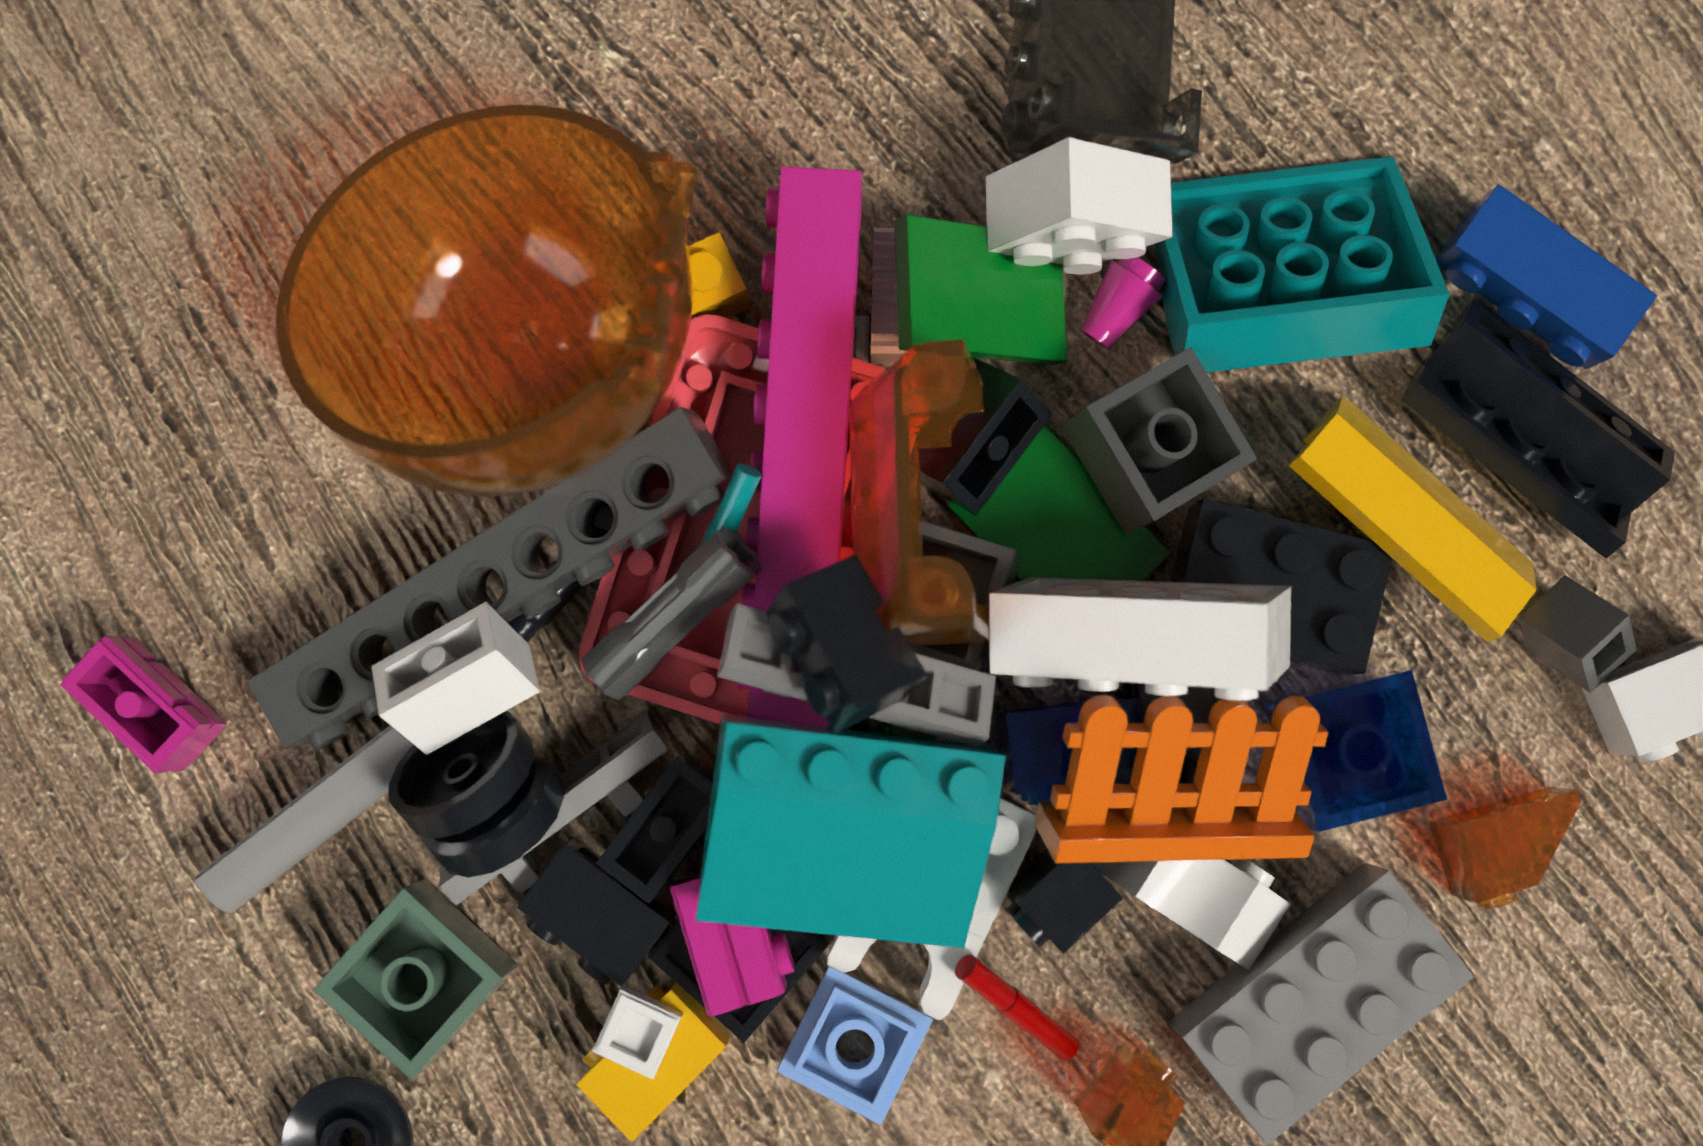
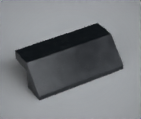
(1539, 427)

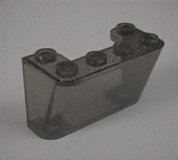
(1097, 77)

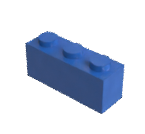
(1544, 279)

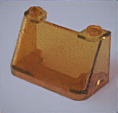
(890, 419)

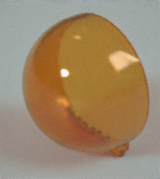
(492, 299)

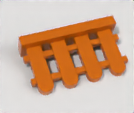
(1183, 821)

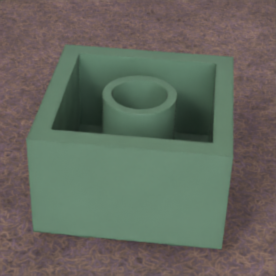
(415, 977)

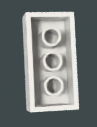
(1141, 634)

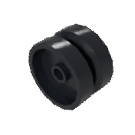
(478, 797)

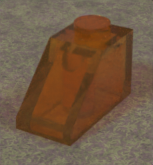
(1503, 844)
(1132, 1101)

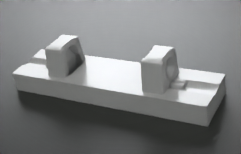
(946, 704)
(600, 773)

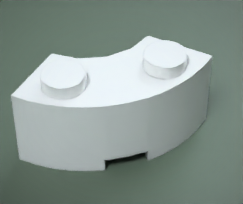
(1208, 898)

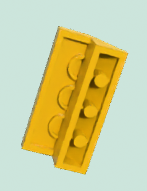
(1416, 519)

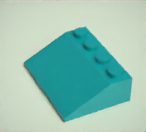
(1298, 266)
(847, 832)

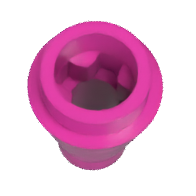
(1122, 299)

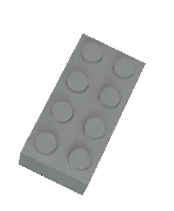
(1320, 1000)

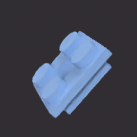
(849, 1004)

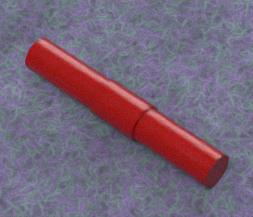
(1016, 1007)

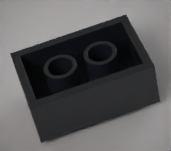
(1332, 577)

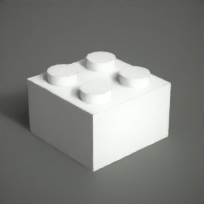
(1078, 206)

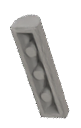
(303, 823)

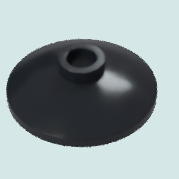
(347, 1102)

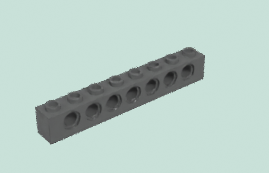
(298, 687)

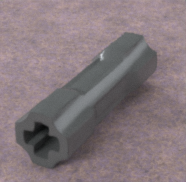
(684, 601)

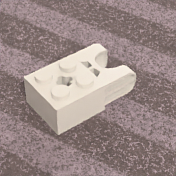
(940, 985)

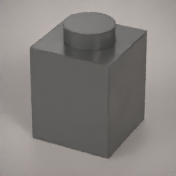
(1577, 633)

